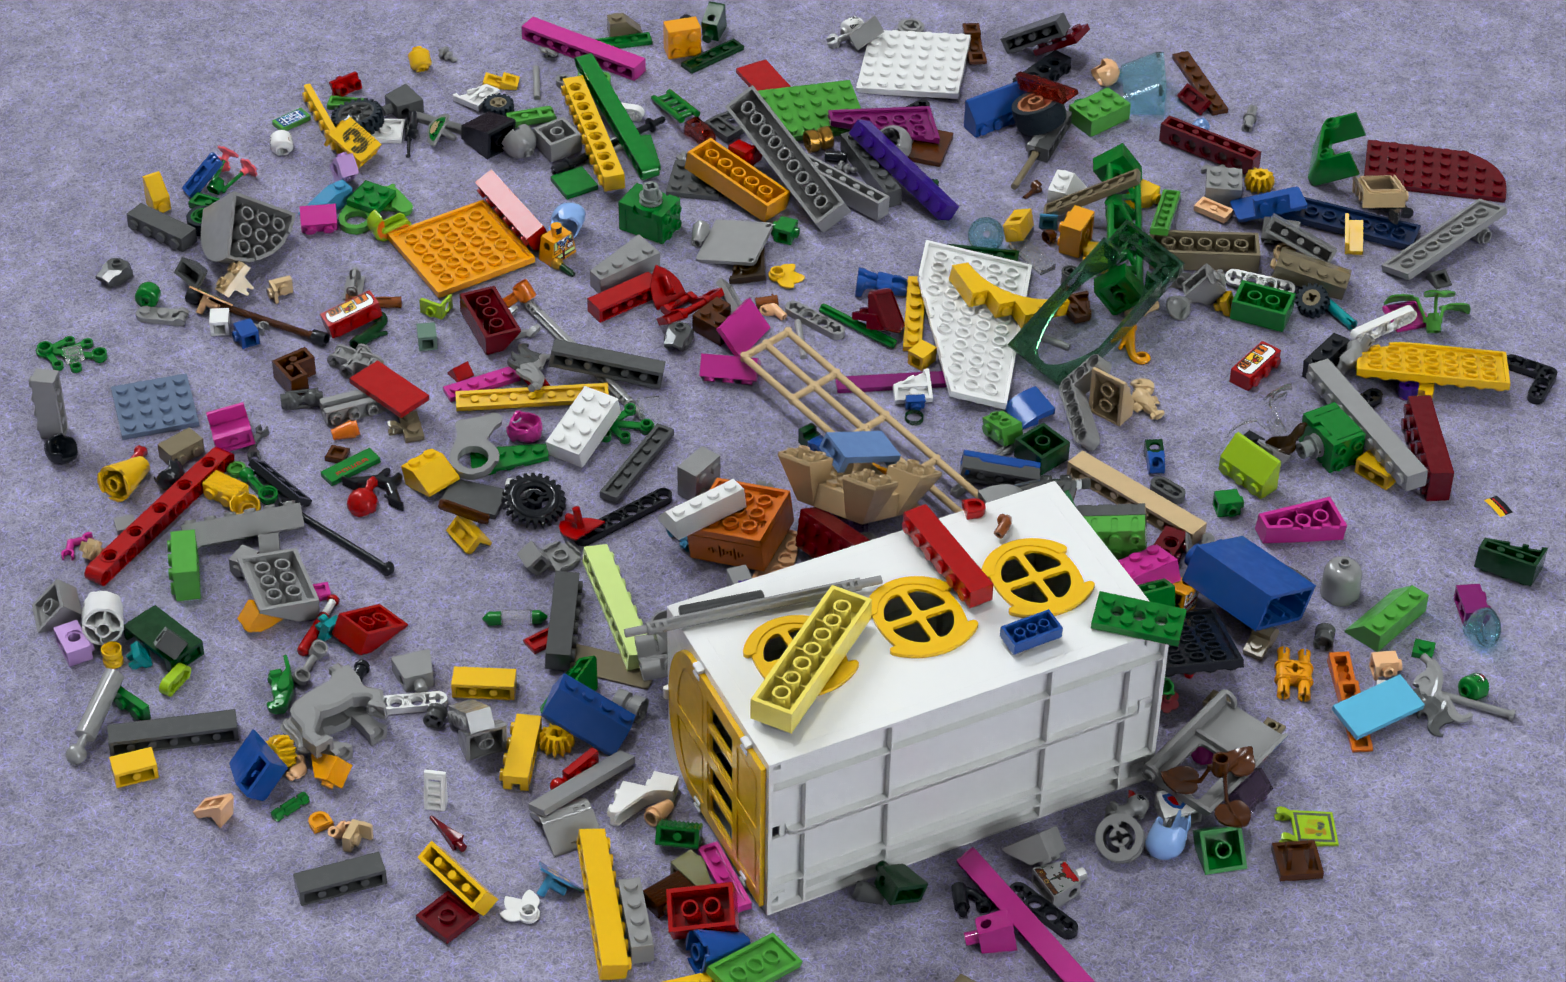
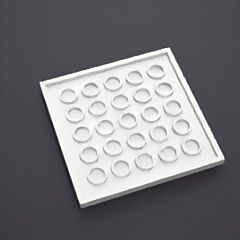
(914, 64)

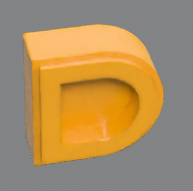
(320, 821)

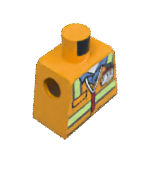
(556, 243)

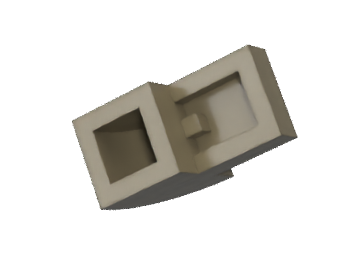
(1260, 642)

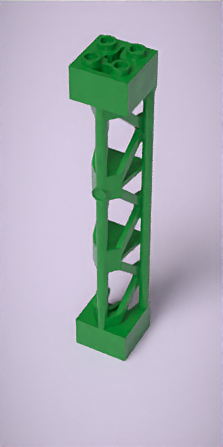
(1123, 284)

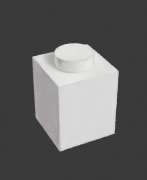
(219, 321)

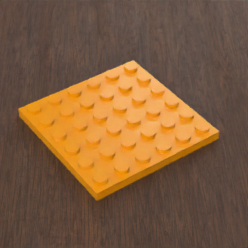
(461, 248)

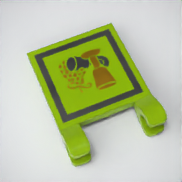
(1308, 826)

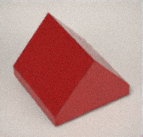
(461, 372)

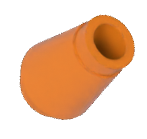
(346, 430)

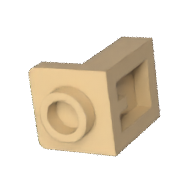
(279, 287)
(354, 833)

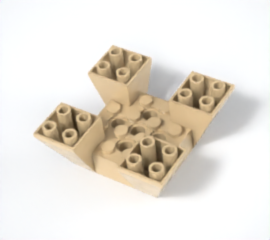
(858, 491)

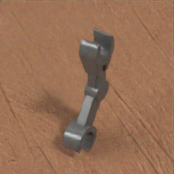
(253, 451)

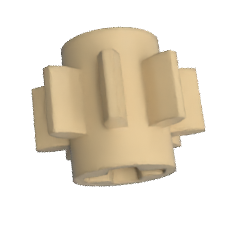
(91, 548)

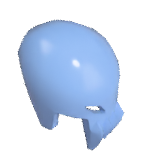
(570, 216)
(1167, 842)

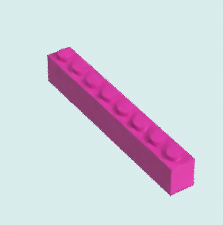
(576, 44)

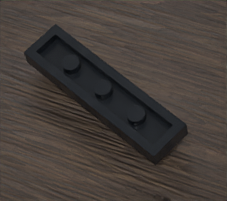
(275, 479)

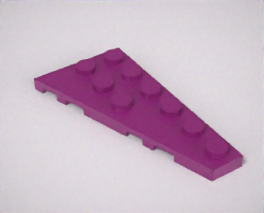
(915, 120)

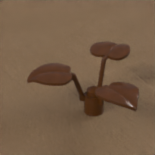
(1238, 762)

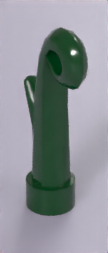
(371, 333)

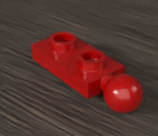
(581, 764)

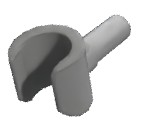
(261, 326)

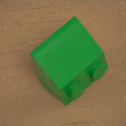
(1220, 849)

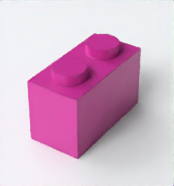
(318, 218)

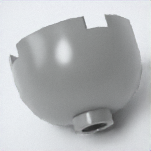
(520, 142)

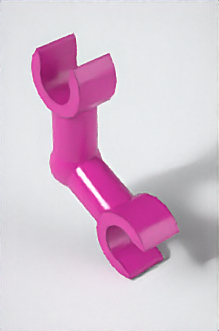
(71, 543)

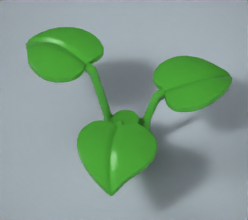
(1433, 321)

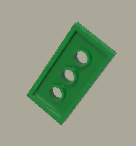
(1144, 629)

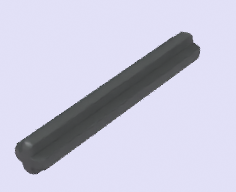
(718, 602)

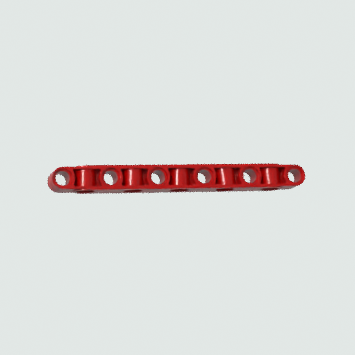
(156, 517)

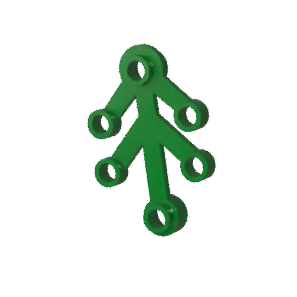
(48, 350)
(644, 426)

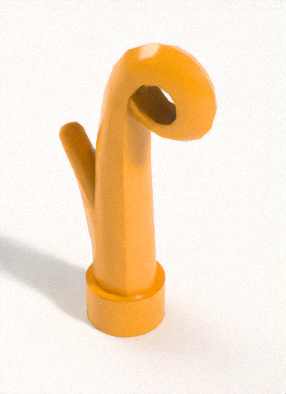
(1129, 341)

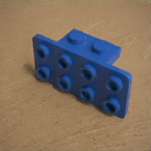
(1268, 203)

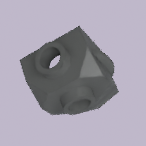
(115, 272)
(679, 336)

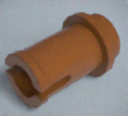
(766, 300)

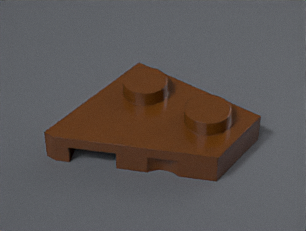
(1079, 307)

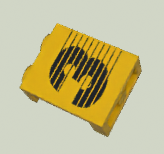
(354, 140)

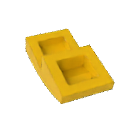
(506, 82)

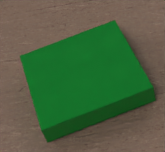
(574, 182)

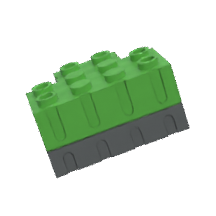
(1118, 526)

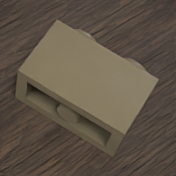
(181, 446)

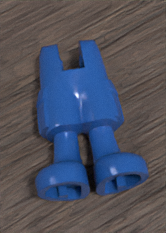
(871, 280)

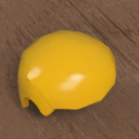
(244, 501)

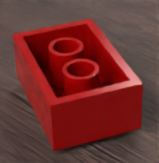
(702, 908)

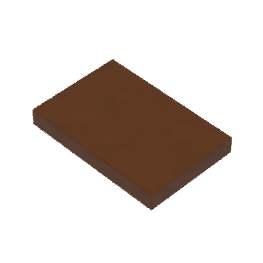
(931, 153)

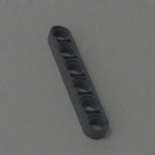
(625, 519)

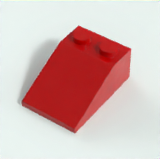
(367, 628)

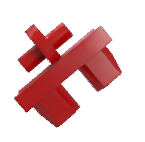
(345, 84)

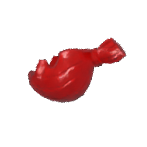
(363, 500)

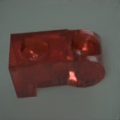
(700, 132)

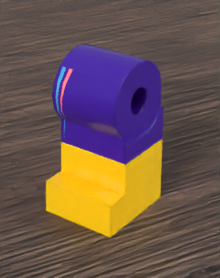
(1413, 388)

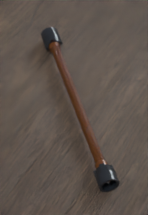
(316, 336)

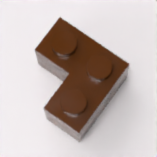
(709, 318)
(294, 369)

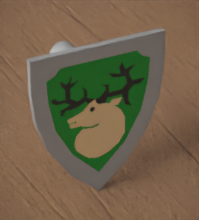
(436, 129)

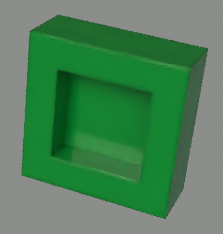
(1421, 647)

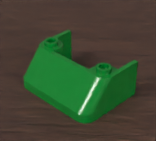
(1324, 163)

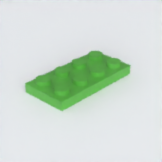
(757, 962)

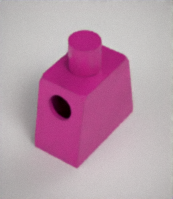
(993, 932)

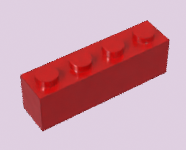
(620, 298)

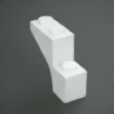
(634, 797)

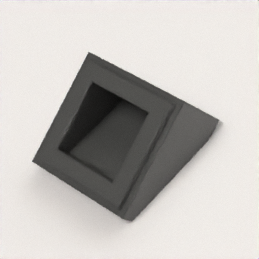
(1439, 279)

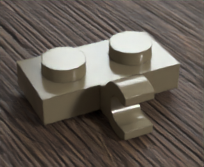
(408, 426)

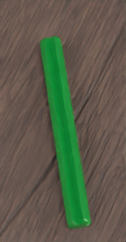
(857, 325)

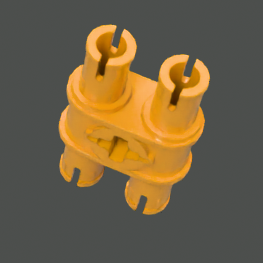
(1293, 673)

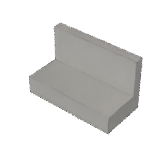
(865, 33)

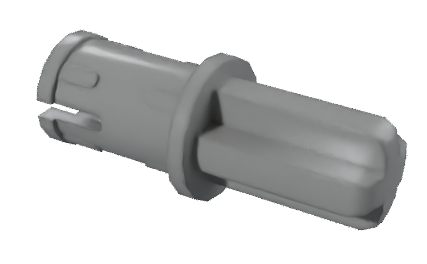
(1249, 118)

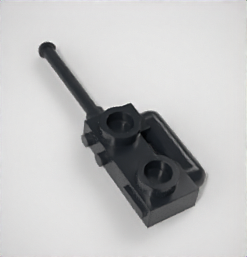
(410, 130)

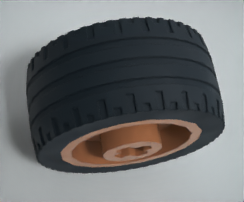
(1037, 114)

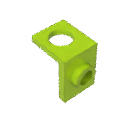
(435, 309)

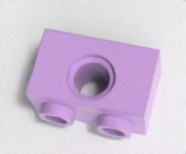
(344, 167)
(73, 643)

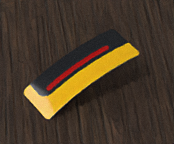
(1499, 506)

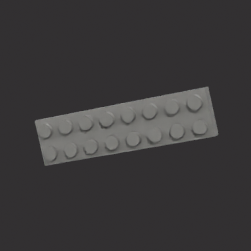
(1444, 239)

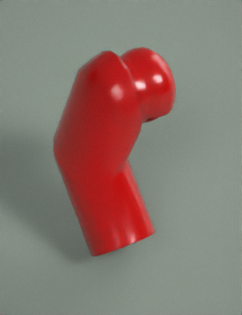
(140, 451)

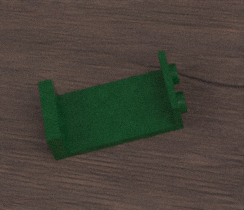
(150, 624)

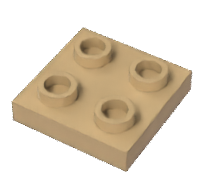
(234, 280)

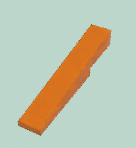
(1346, 687)

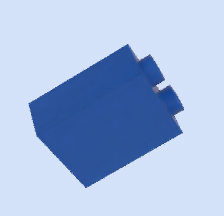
(1248, 582)

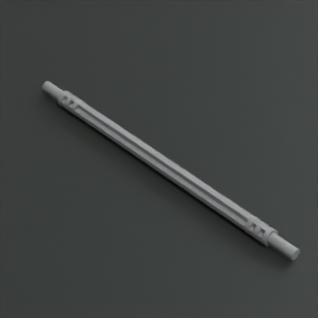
(559, 334)
(748, 607)

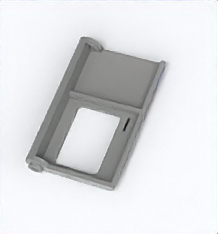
(1219, 728)

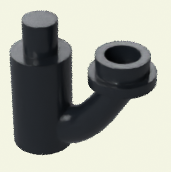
(961, 902)

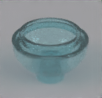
(976, 231)
(1483, 627)

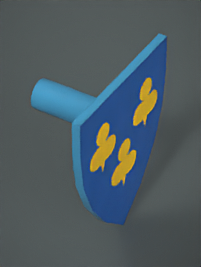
(550, 883)

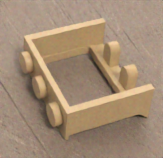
(1380, 191)

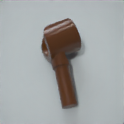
(1036, 188)

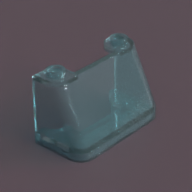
(1145, 84)

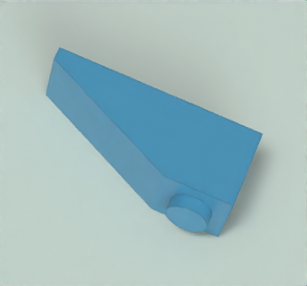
(335, 193)

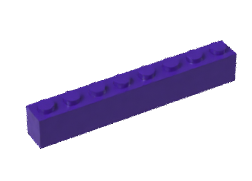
(904, 170)

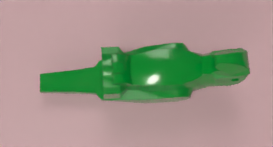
(281, 688)

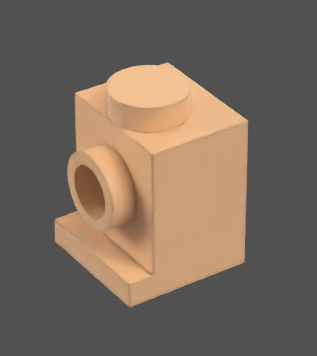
(1384, 664)

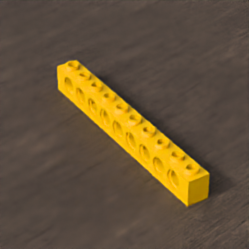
(593, 133)

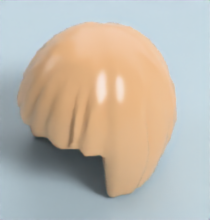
(1106, 73)

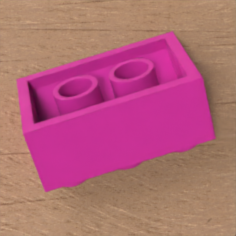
(727, 368)

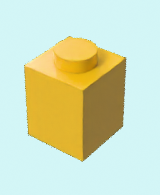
(922, 355)

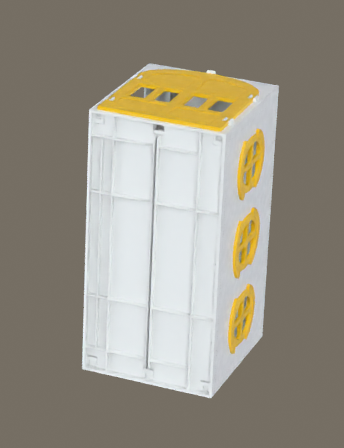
(928, 717)

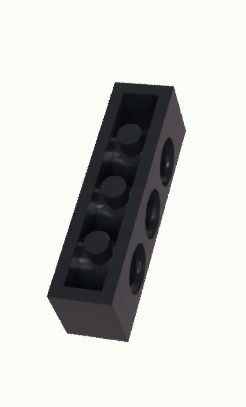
(1051, 66)

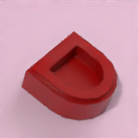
(973, 508)

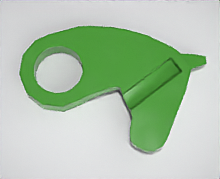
(399, 204)

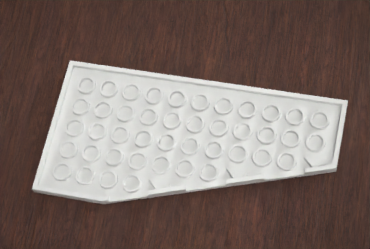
(970, 339)

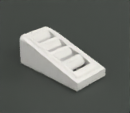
(435, 792)

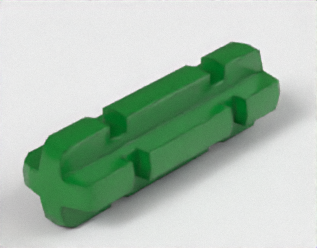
(290, 806)

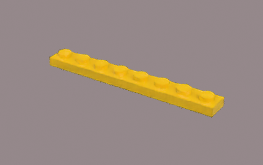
(522, 397)

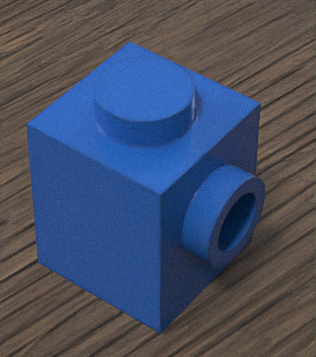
(246, 333)

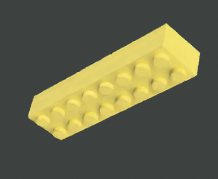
(811, 659)

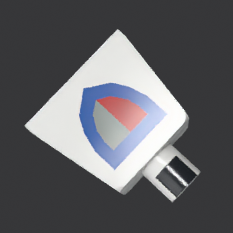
(1168, 807)

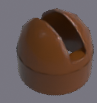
(1049, 235)

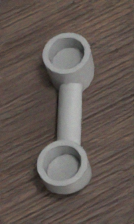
(316, 652)

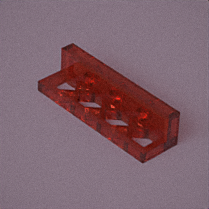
(1045, 87)

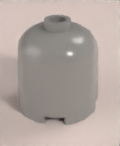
(1341, 581)

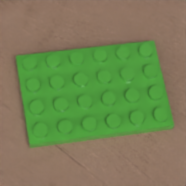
(808, 105)

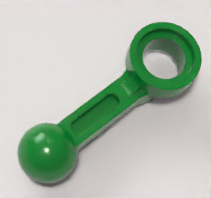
(248, 476)

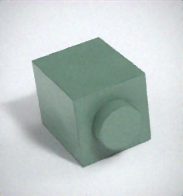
(427, 336)

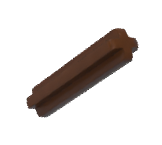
(463, 511)

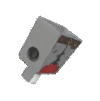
(1058, 881)

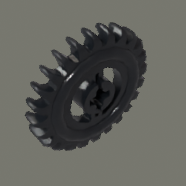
(530, 507)

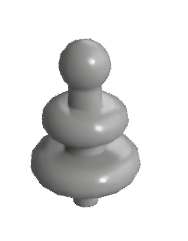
(446, 54)
(845, 167)

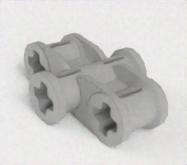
(352, 360)

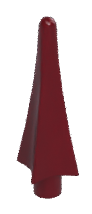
(452, 837)

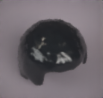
(61, 449)
(170, 475)

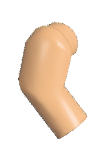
(773, 310)
(298, 770)
(338, 831)

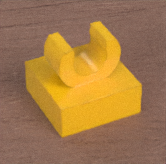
(1224, 303)

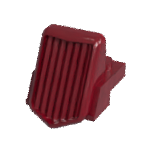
(881, 312)

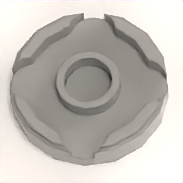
(562, 555)

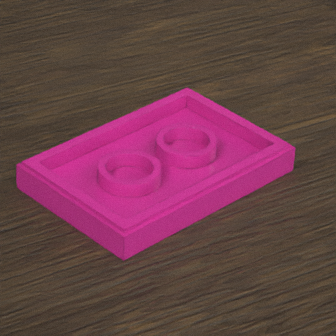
(743, 328)

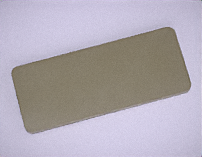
(611, 667)

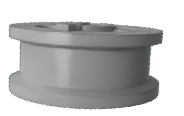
(1116, 821)

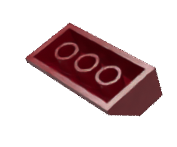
(489, 319)

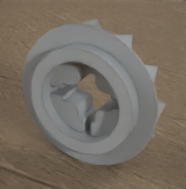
(906, 24)

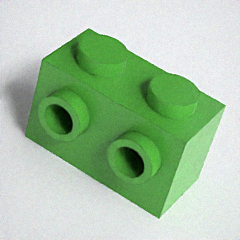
(1002, 427)

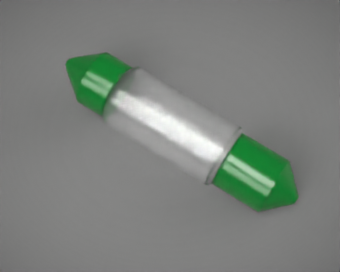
(520, 617)

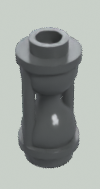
(292, 400)

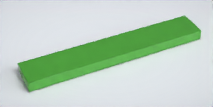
(1165, 212)

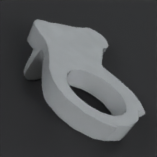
(473, 437)

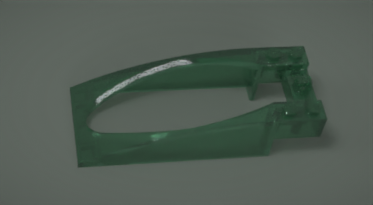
(1102, 257)

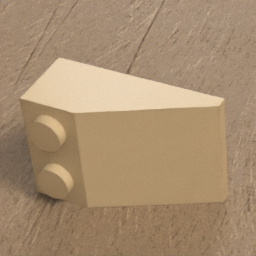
(1110, 397)

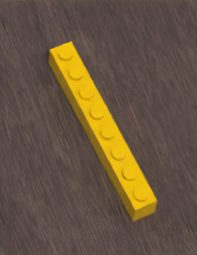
(603, 905)

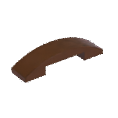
(975, 51)

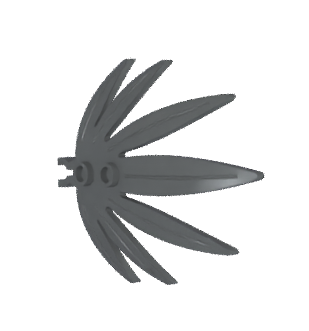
(1065, 482)

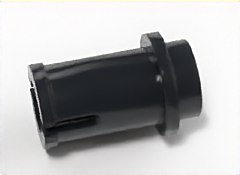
(835, 156)
(361, 668)

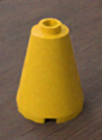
(122, 477)

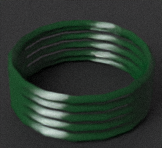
(914, 422)

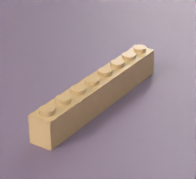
(1124, 490)

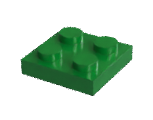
(371, 197)

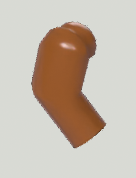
(1004, 524)

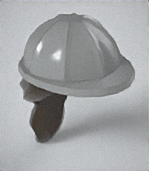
(1283, 446)

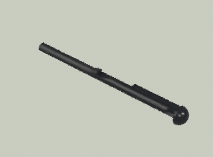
(386, 568)

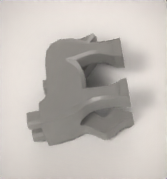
(333, 709)

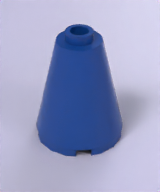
(711, 946)

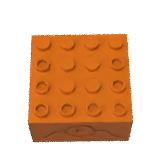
(749, 534)

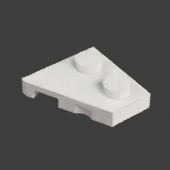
(475, 96)

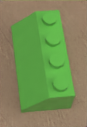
(1389, 617)

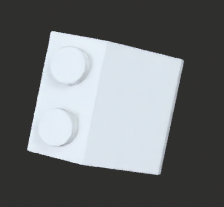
(1064, 184)

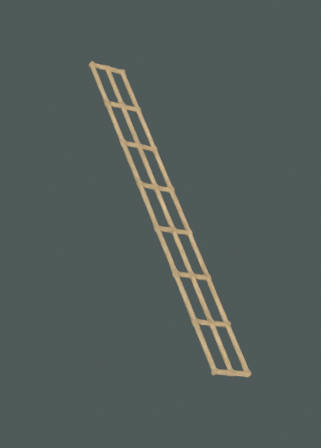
(834, 373)

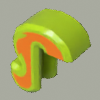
(381, 227)

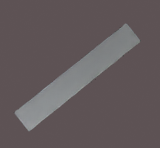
(581, 783)

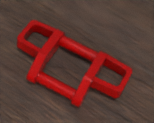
(672, 315)

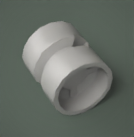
(635, 704)

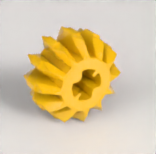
(1259, 180)
(555, 740)
(283, 748)

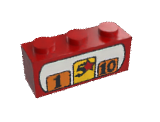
(351, 314)
(1255, 366)

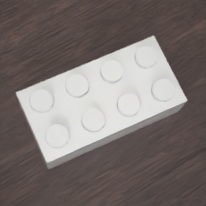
(583, 426)

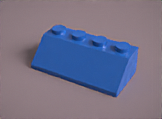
(991, 110)
(587, 715)

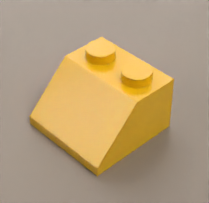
(429, 472)

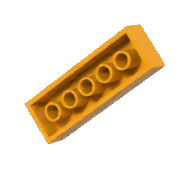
(737, 179)

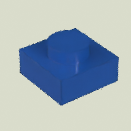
(915, 402)

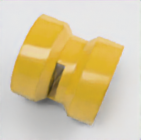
(112, 655)

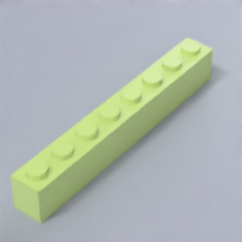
(613, 599)

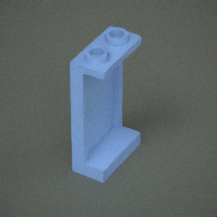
(858, 448)

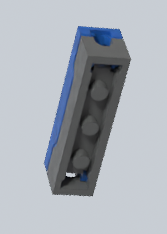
(997, 469)

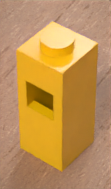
(1018, 225)

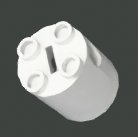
(102, 617)

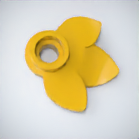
(785, 275)

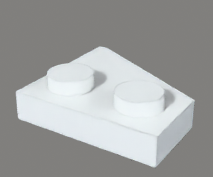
(913, 386)

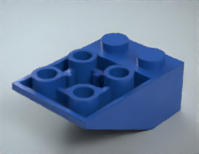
(256, 767)

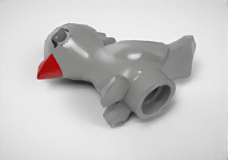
(1135, 807)

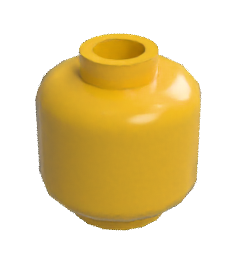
(419, 59)

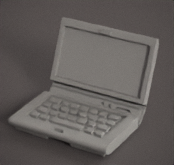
(564, 824)

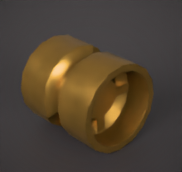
(818, 139)

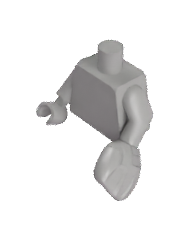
(1202, 287)

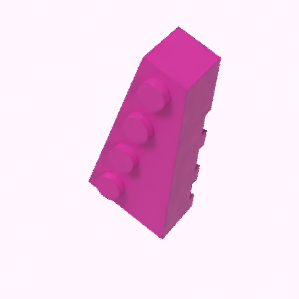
(1302, 523)

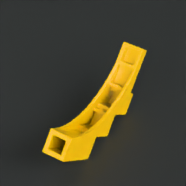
(1001, 303)

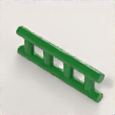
(676, 99)

